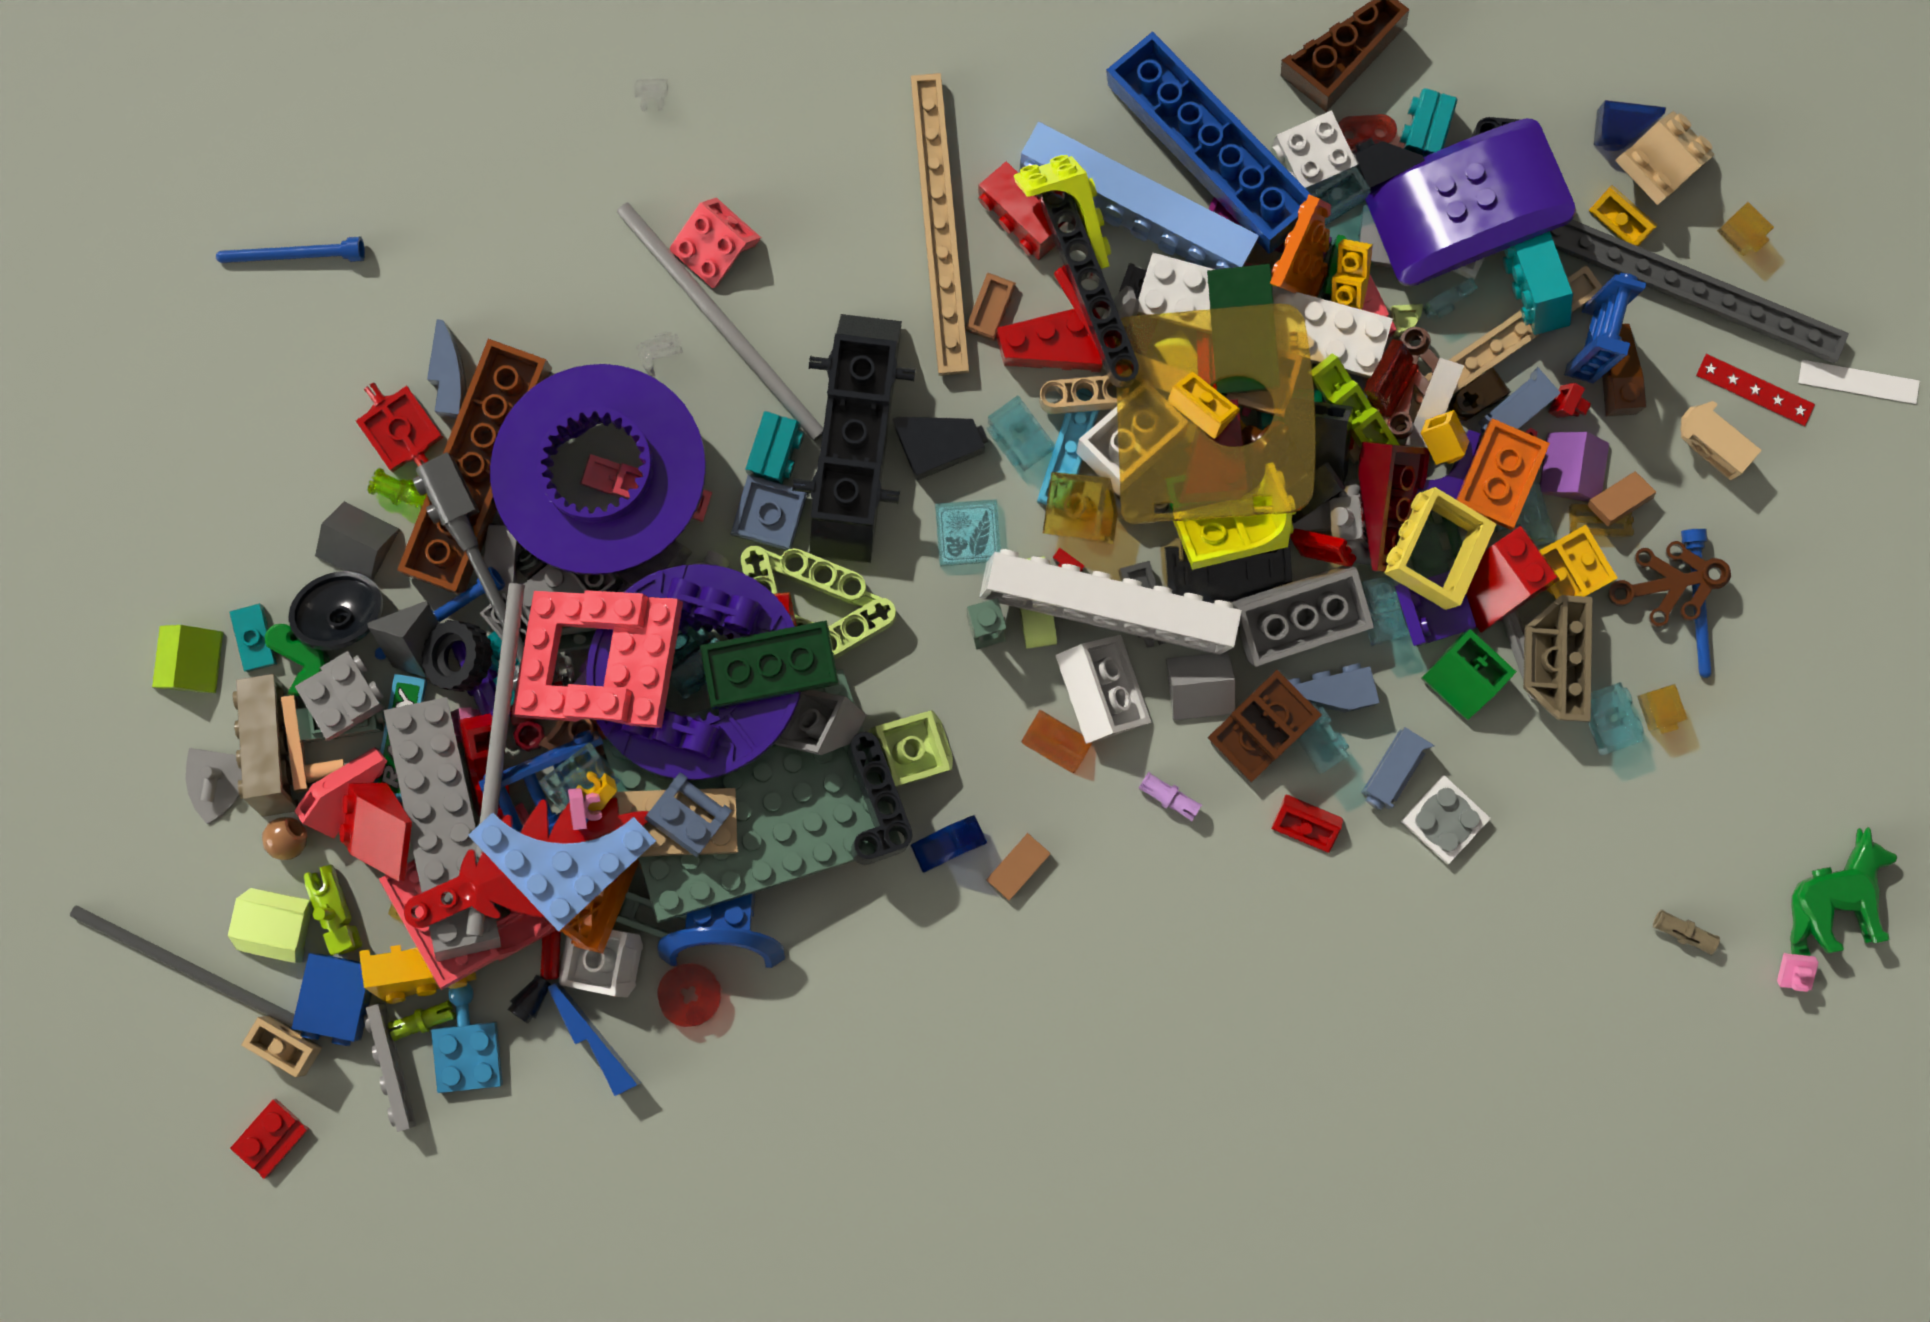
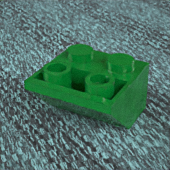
(1468, 674)

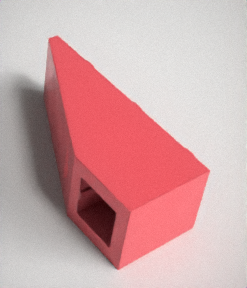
(323, 802)

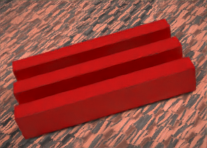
(1323, 547)

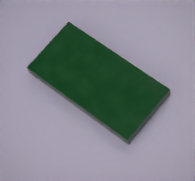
(1237, 289)
(769, 665)

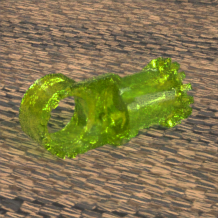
(395, 489)

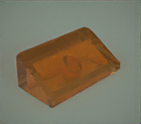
(1056, 741)

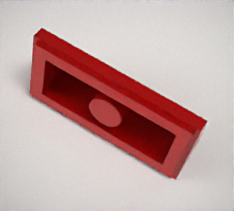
(1307, 823)

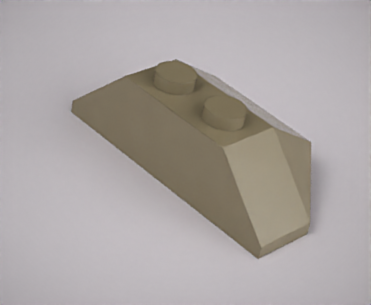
(1560, 658)

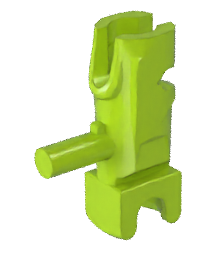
(332, 911)

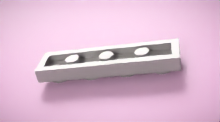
(393, 1080)

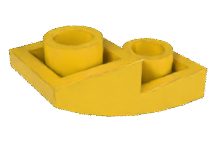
(1352, 274)

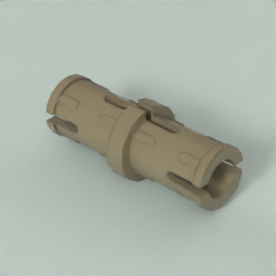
(1686, 932)

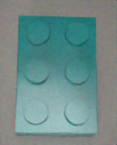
(1540, 283)

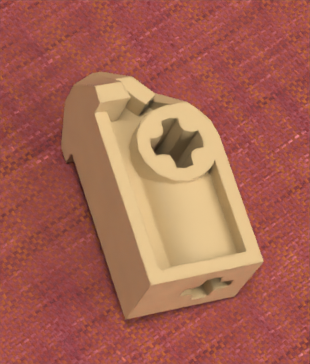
(1717, 440)

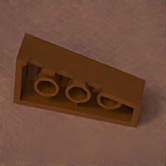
(1342, 54)

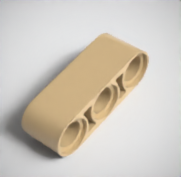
(1070, 402)

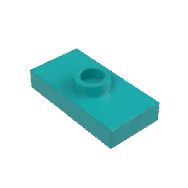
(250, 631)

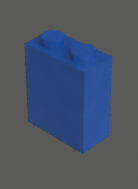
(332, 1000)

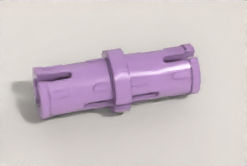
(1170, 796)

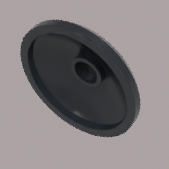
(335, 610)

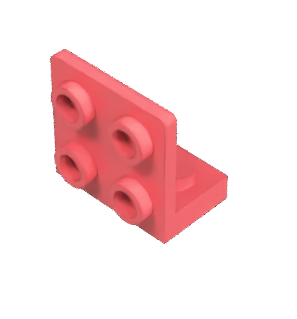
(713, 241)

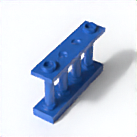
(1603, 344)
(527, 770)

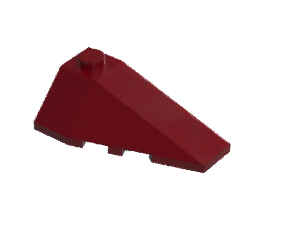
(1388, 485)

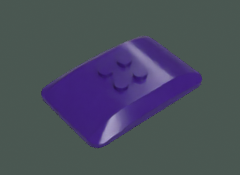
(1470, 202)

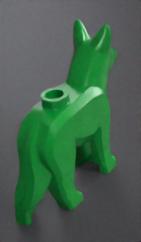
(1845, 890)

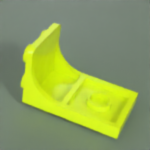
(1067, 175)
(1233, 538)

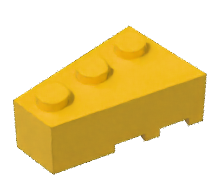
(400, 975)

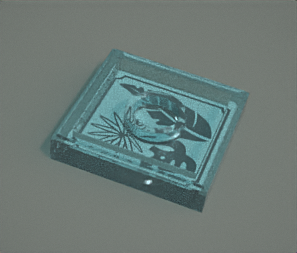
(967, 532)

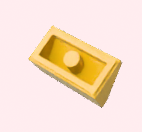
(1623, 216)
(1202, 404)

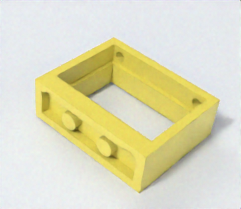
(1468, 558)

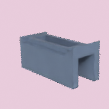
(1523, 402)
(1395, 769)

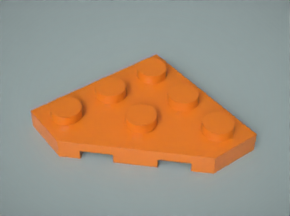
(1302, 262)

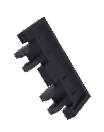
(1229, 579)

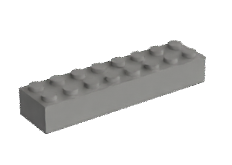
(440, 813)

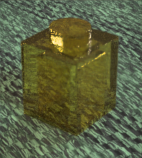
(1746, 230)
(1662, 709)

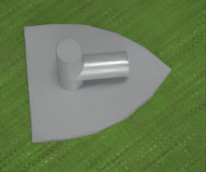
(212, 782)

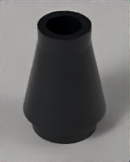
(530, 999)

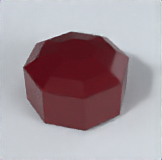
(529, 735)

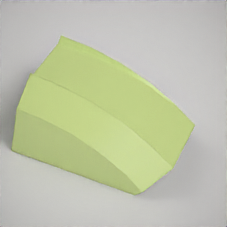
(914, 747)
(270, 924)

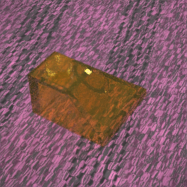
(1081, 508)

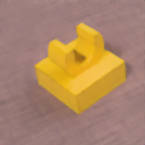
(604, 787)

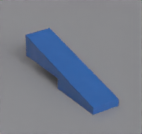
(581, 1028)

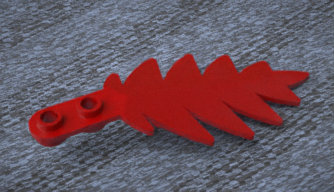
(485, 883)

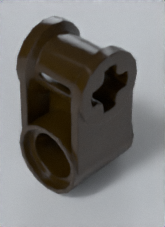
(1480, 393)

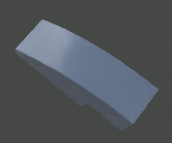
(447, 372)

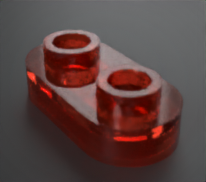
(1365, 126)

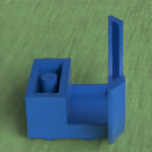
(722, 925)

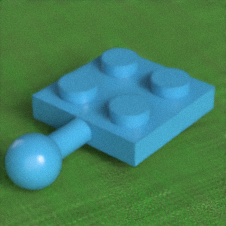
(466, 1053)

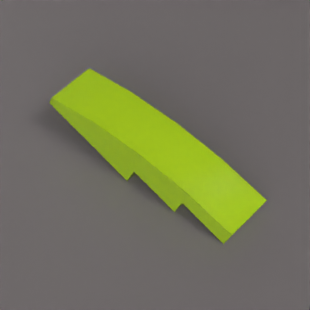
(1340, 389)

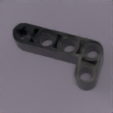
(873, 795)

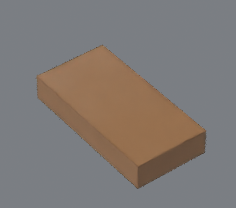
(990, 306)
(1621, 498)
(1018, 866)

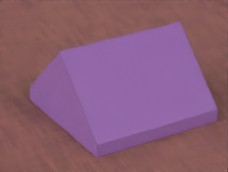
(1574, 465)

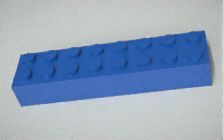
(1208, 140)

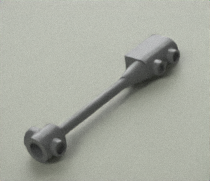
(452, 507)

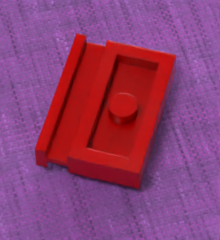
(269, 1138)

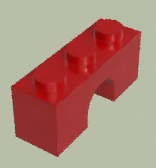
(476, 741)

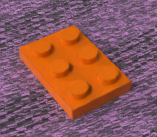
(1502, 473)

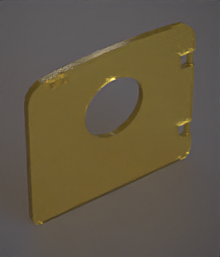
(1172, 458)

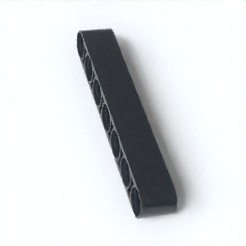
(1090, 299)

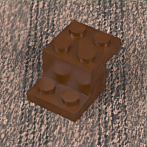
(1264, 726)

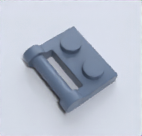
(681, 822)

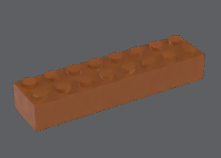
(496, 387)

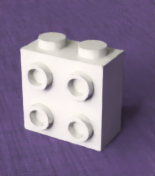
(1314, 151)

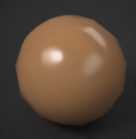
(284, 838)

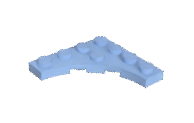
(561, 876)

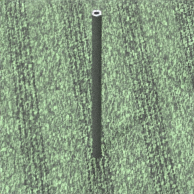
(182, 965)

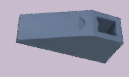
(1340, 692)

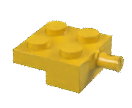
(1578, 564)

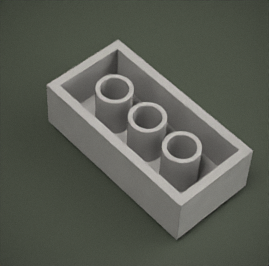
(1302, 615)

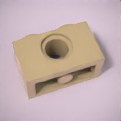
(281, 1046)

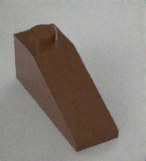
(1625, 382)

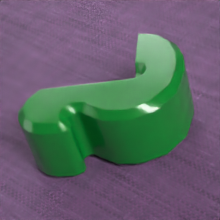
(283, 641)

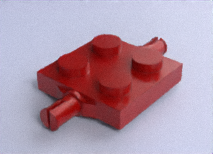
(398, 427)

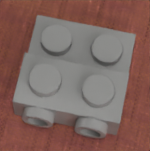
(340, 695)

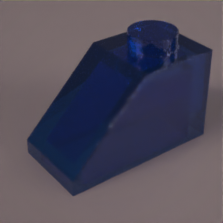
(1623, 123)
(948, 843)

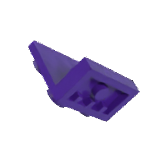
(1429, 621)

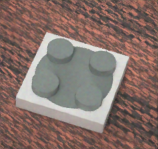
(1445, 819)

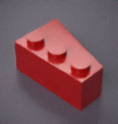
(1049, 342)

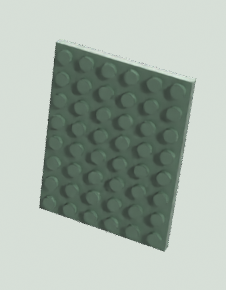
(792, 821)

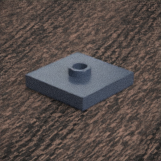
(768, 513)

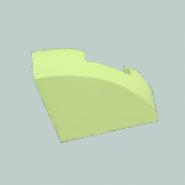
(1405, 317)

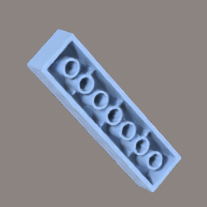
(1147, 206)

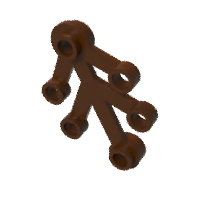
(1402, 416)
(1674, 581)

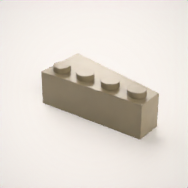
(263, 746)

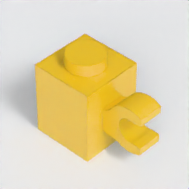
(1445, 438)

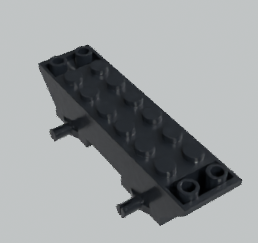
(854, 437)

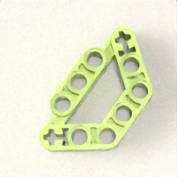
(834, 588)

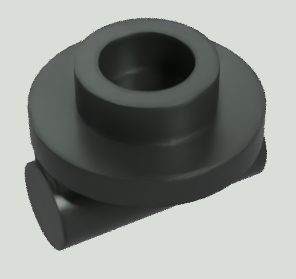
(529, 564)

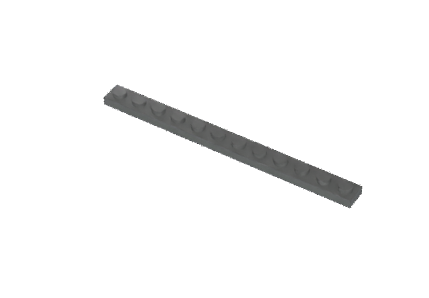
(1701, 290)

